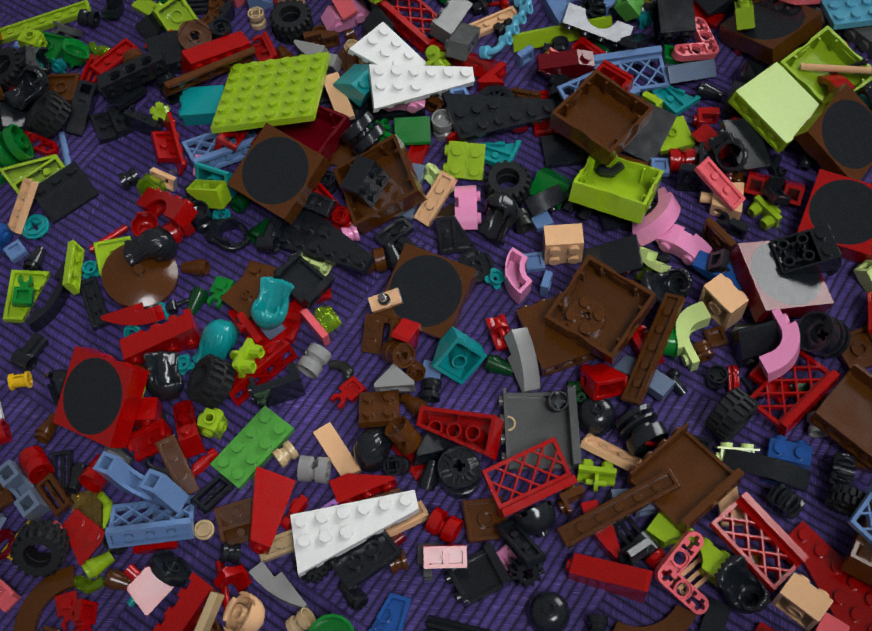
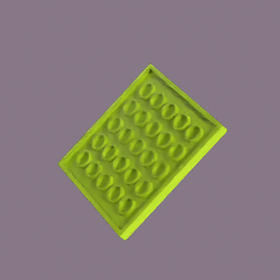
(271, 93)

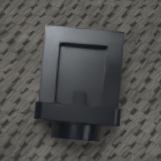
(113, 9)
(774, 191)

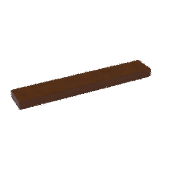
(207, 72)
(652, 349)
(618, 508)

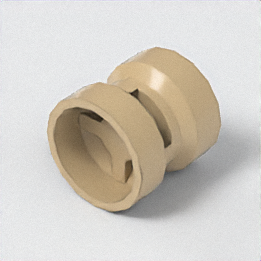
(257, 18)
(286, 453)
(301, 621)

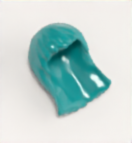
(272, 302)
(217, 339)

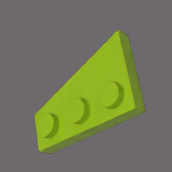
(19, 314)

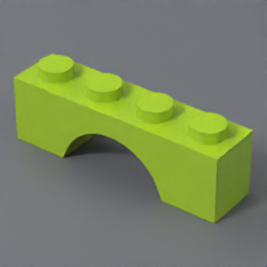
(666, 534)

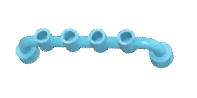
(525, 7)

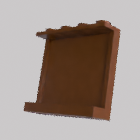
(552, 349)
(848, 414)
(699, 472)

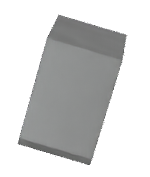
(395, 380)

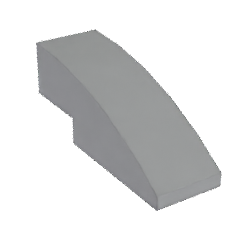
(312, 48)
(523, 359)
(277, 586)

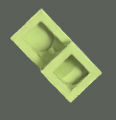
(649, 258)

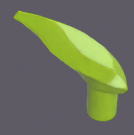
(107, 506)

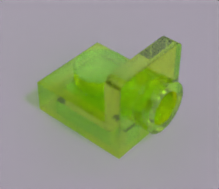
(150, 181)
(327, 318)

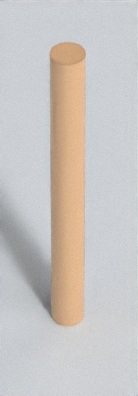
(836, 68)

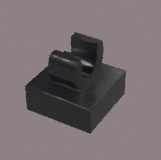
(719, 261)

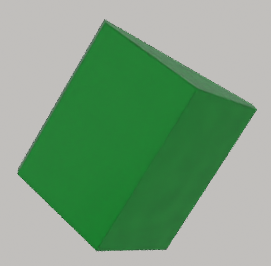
(413, 130)
(547, 178)

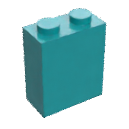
(199, 104)

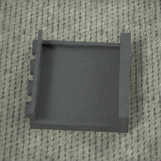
(537, 425)

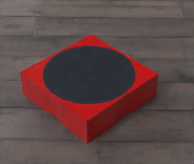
(848, 211)
(100, 397)

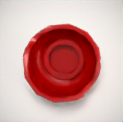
(143, 221)

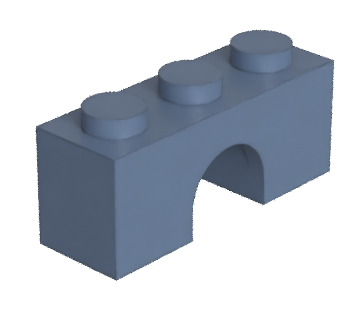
(29, 500)

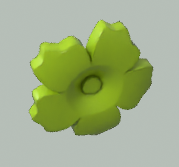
(159, 111)

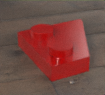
(84, 535)

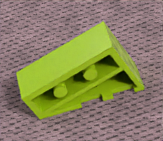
(35, 169)

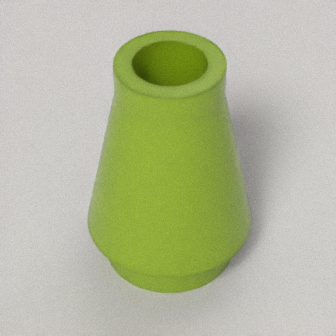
(96, 565)

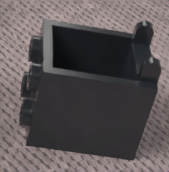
(672, 20)

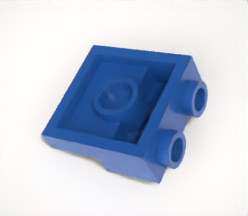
(795, 453)

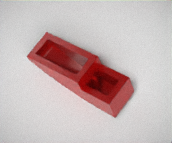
(135, 315)
(606, 538)

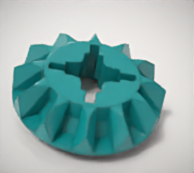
(41, 222)

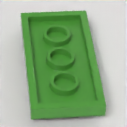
(252, 447)

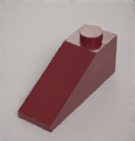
(567, 62)

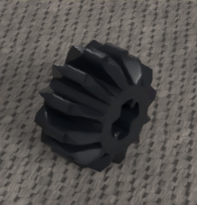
(594, 8)
(842, 469)
(784, 501)
(524, 577)

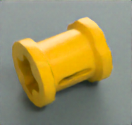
(20, 380)

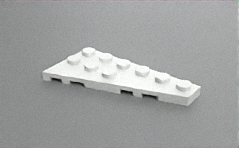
(386, 48)
(411, 83)
(339, 528)

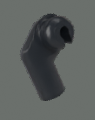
(674, 374)

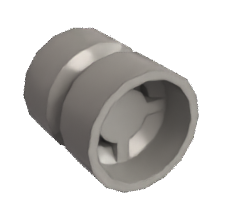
(441, 125)
(315, 358)
(314, 469)

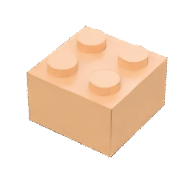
(563, 244)
(723, 301)
(802, 601)

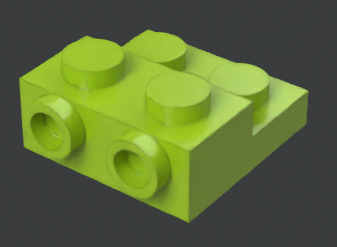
(173, 14)
(465, 160)

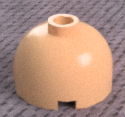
(244, 613)

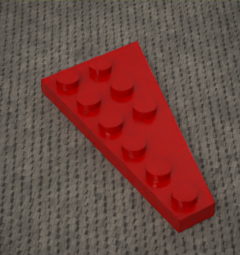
(849, 594)

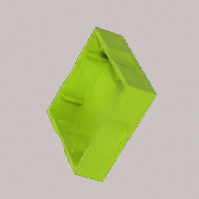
(828, 49)
(624, 196)

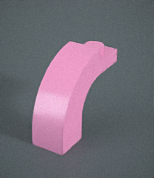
(659, 219)
(786, 354)

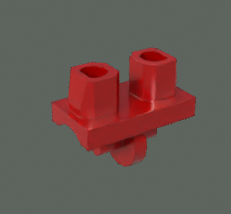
(498, 329)

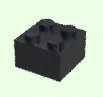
(365, 181)

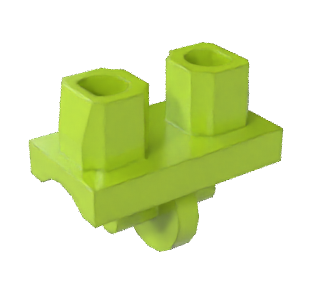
(436, 57)
(767, 210)
(244, 358)
(596, 475)

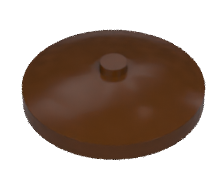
(142, 283)

